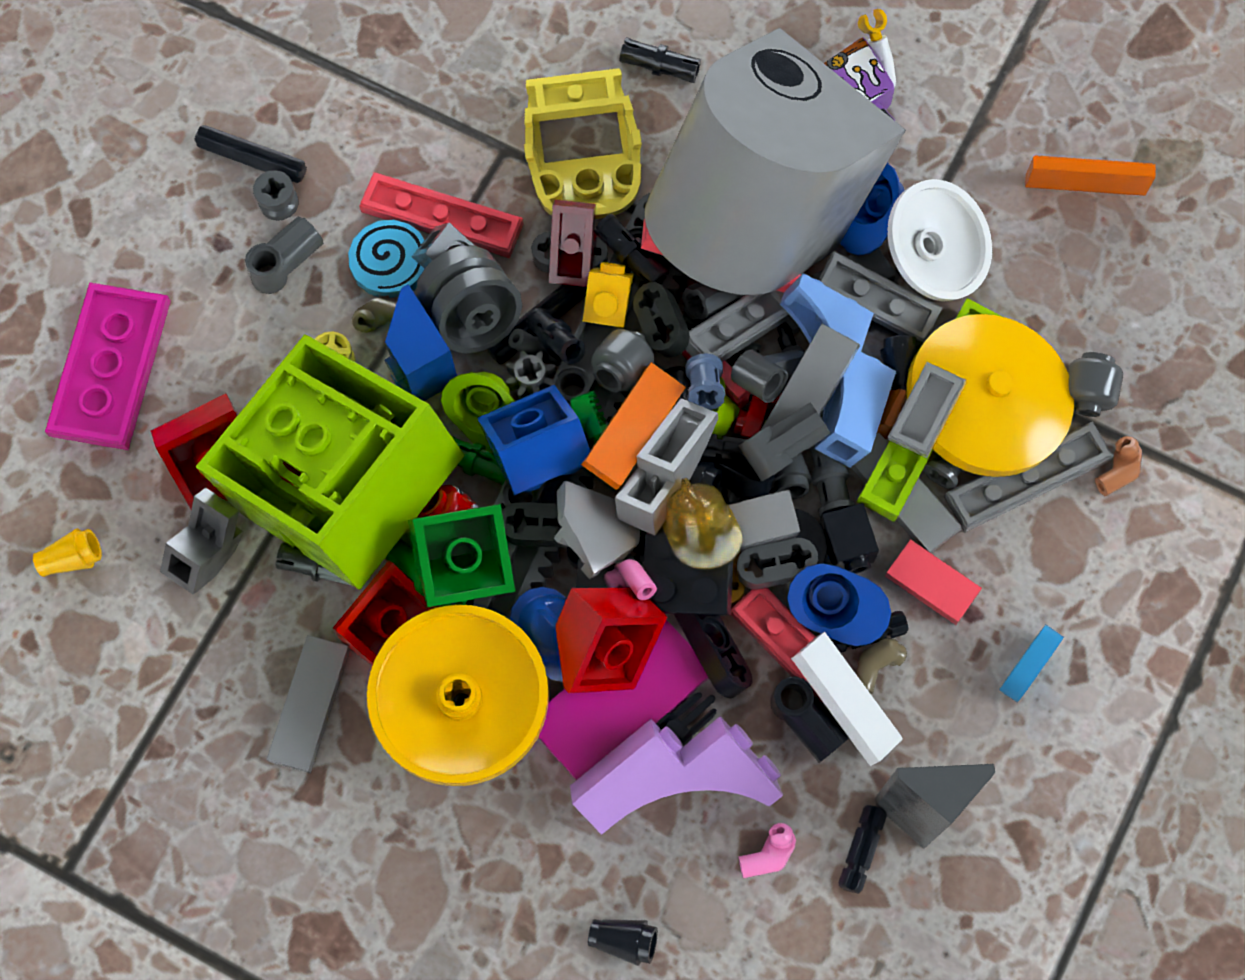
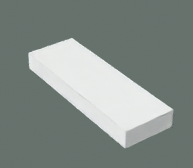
(847, 699)

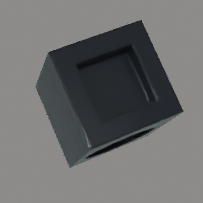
(850, 538)

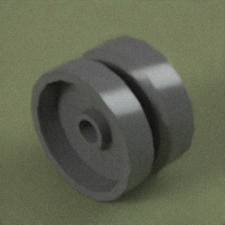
(469, 299)

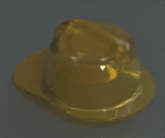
(701, 526)

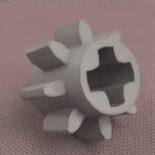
(526, 365)

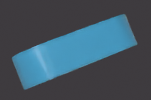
(1031, 663)

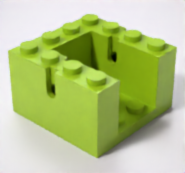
(363, 454)

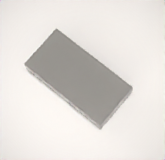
(926, 409)

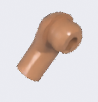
(1125, 466)

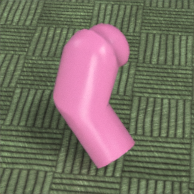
(632, 575)
(773, 854)

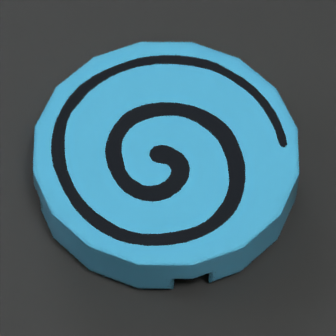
(383, 258)

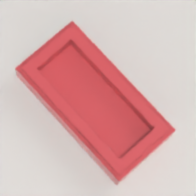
(933, 582)

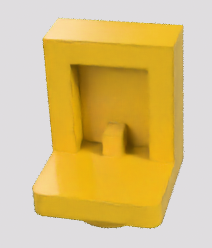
(607, 295)

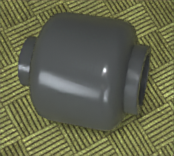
(621, 360)
(1094, 383)

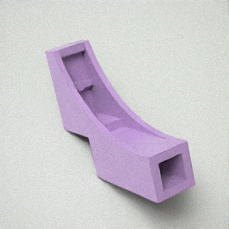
(657, 765)

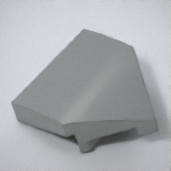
(593, 528)

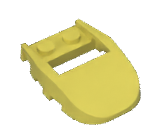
(604, 180)

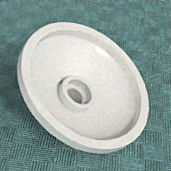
(939, 240)

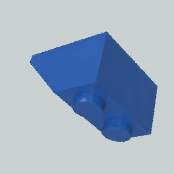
(417, 351)
(535, 439)

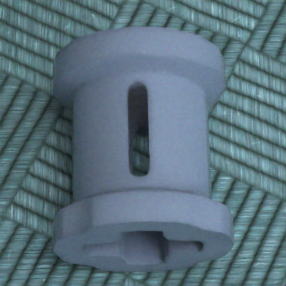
(704, 375)

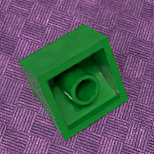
(462, 555)

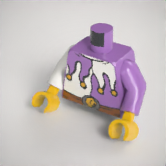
(869, 63)

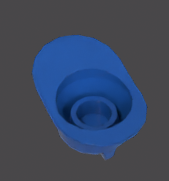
(871, 223)
(839, 604)
(537, 615)

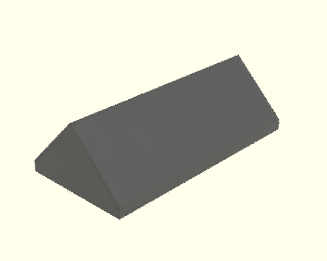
(931, 797)

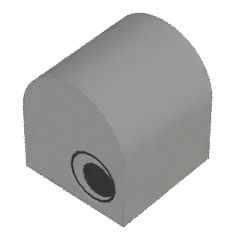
(767, 168)

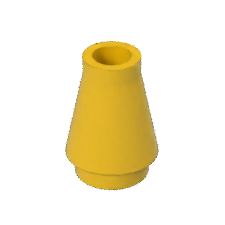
(70, 553)

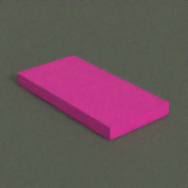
(108, 366)
(592, 724)

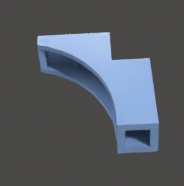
(863, 391)

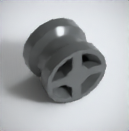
(282, 203)

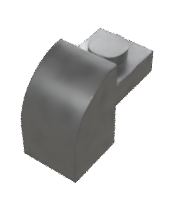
(204, 545)

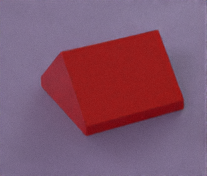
(379, 612)

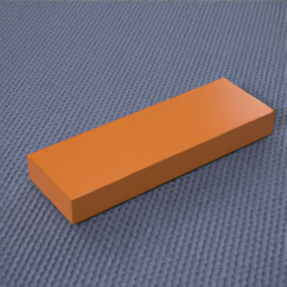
(1090, 175)
(633, 425)

